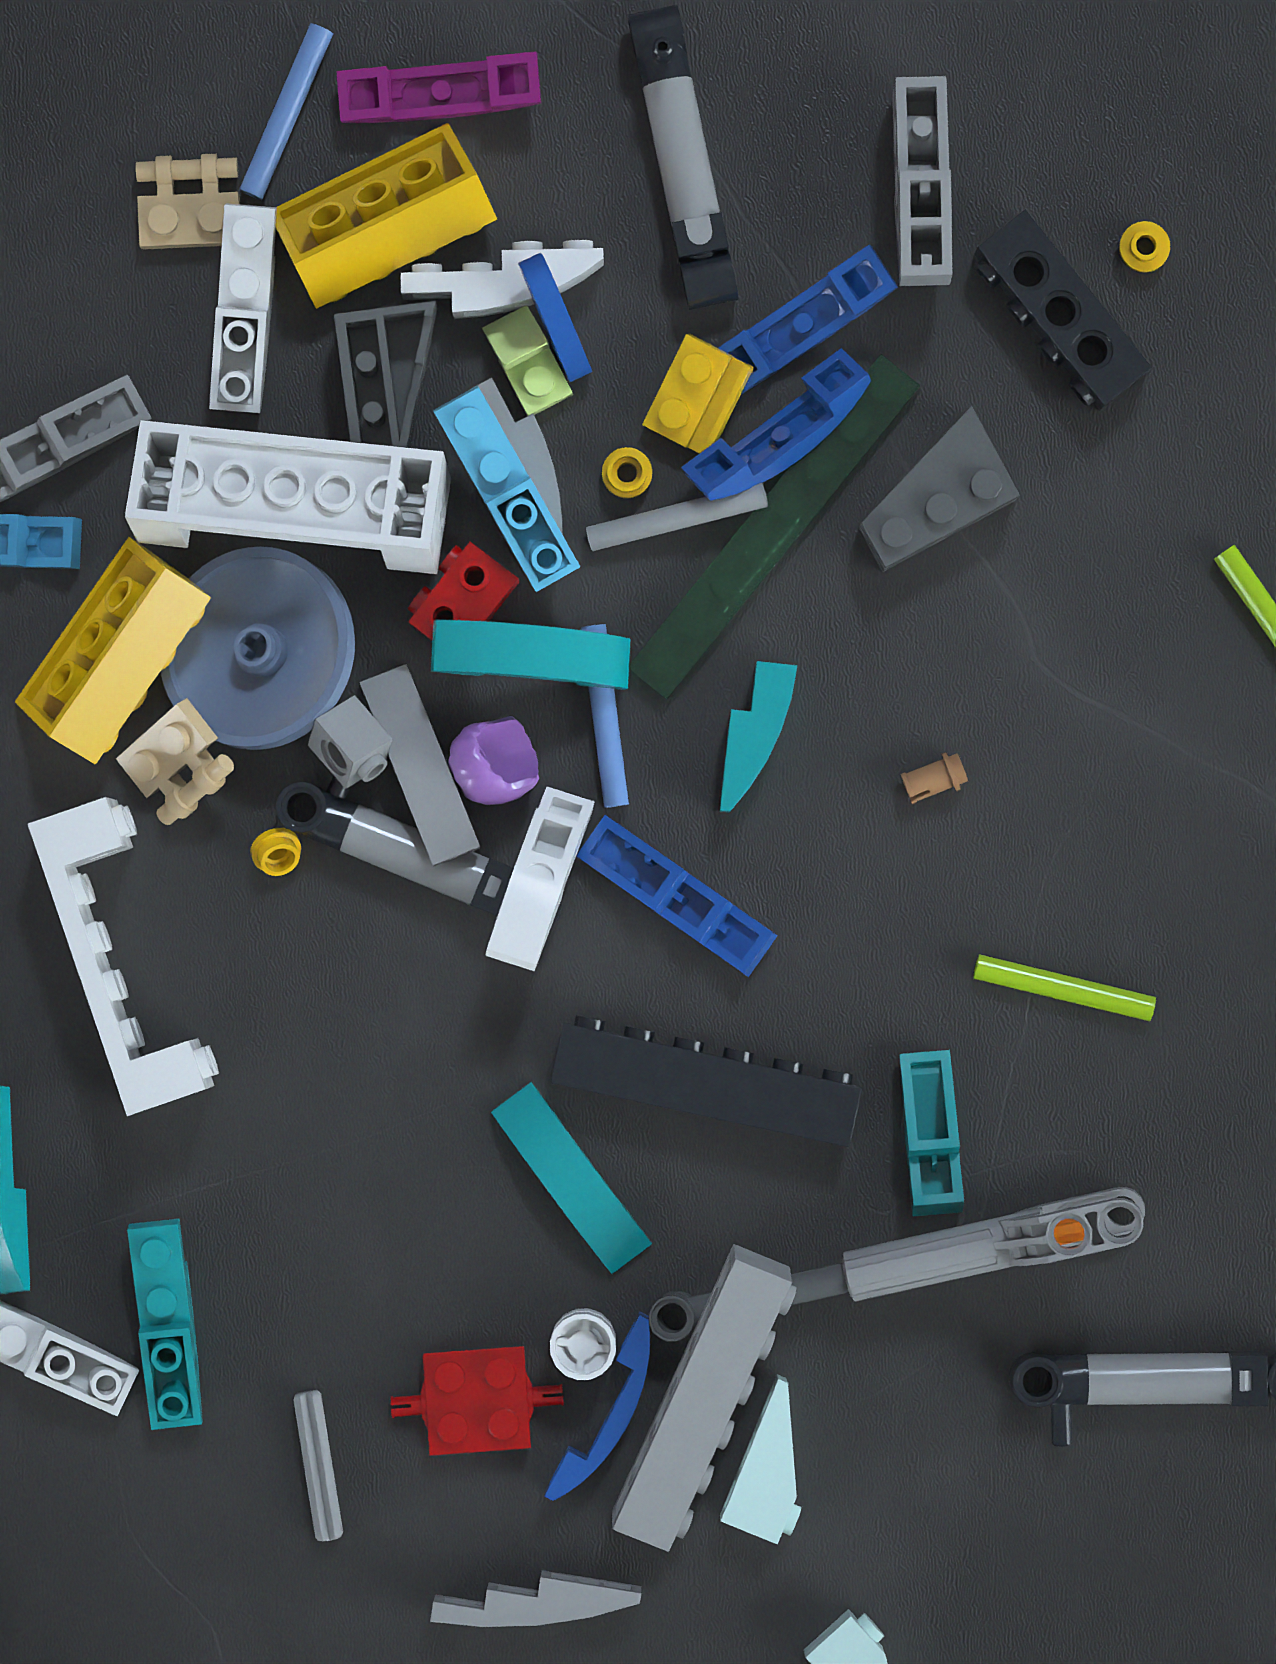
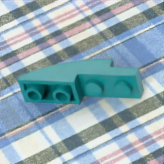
(13, 1212)
(165, 1324)

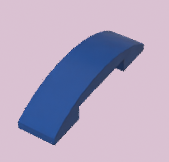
(812, 316)
(786, 436)
(578, 1466)

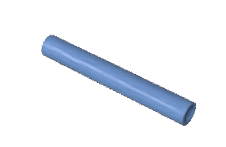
(286, 111)
(608, 740)

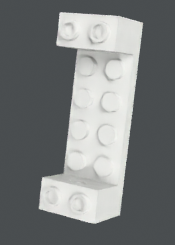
(289, 491)
(67, 843)

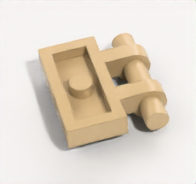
(184, 218)
(165, 750)

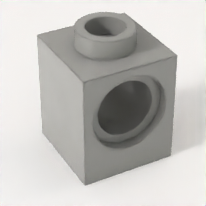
(350, 742)

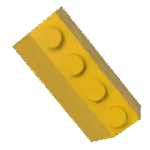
(383, 215)
(112, 651)

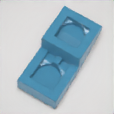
(40, 541)

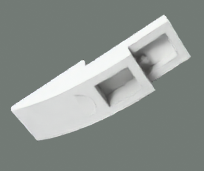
(485, 292)
(243, 308)
(539, 878)
(63, 1360)

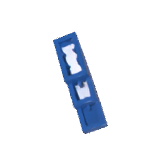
(676, 895)

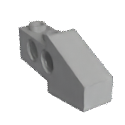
(922, 181)

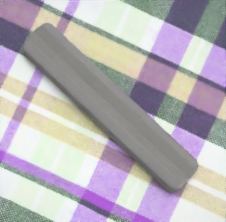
(318, 1465)

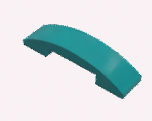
(530, 652)
(571, 1178)

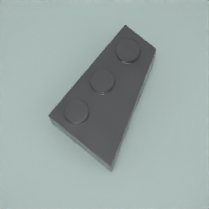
(384, 370)
(941, 495)

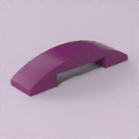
(439, 90)

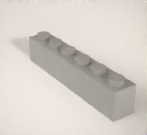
(702, 1398)

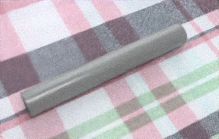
(674, 518)

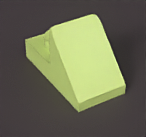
(527, 361)

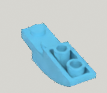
(506, 488)

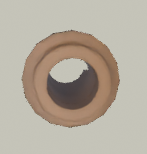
(934, 778)

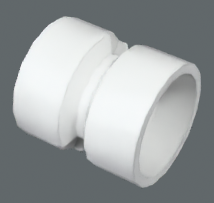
(583, 1344)

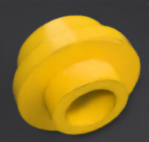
(1138, 261)
(638, 461)
(276, 851)

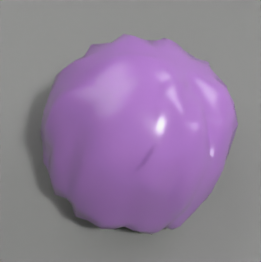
(494, 761)

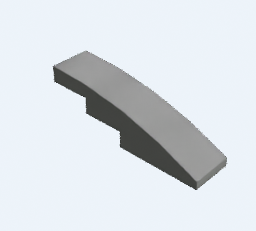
(69, 435)
(420, 766)
(558, 1600)

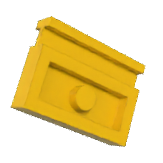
(697, 394)

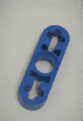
(555, 317)

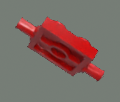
(477, 1400)

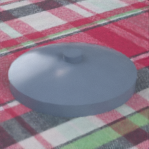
(266, 649)

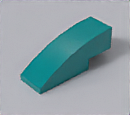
(755, 731)
(931, 1133)

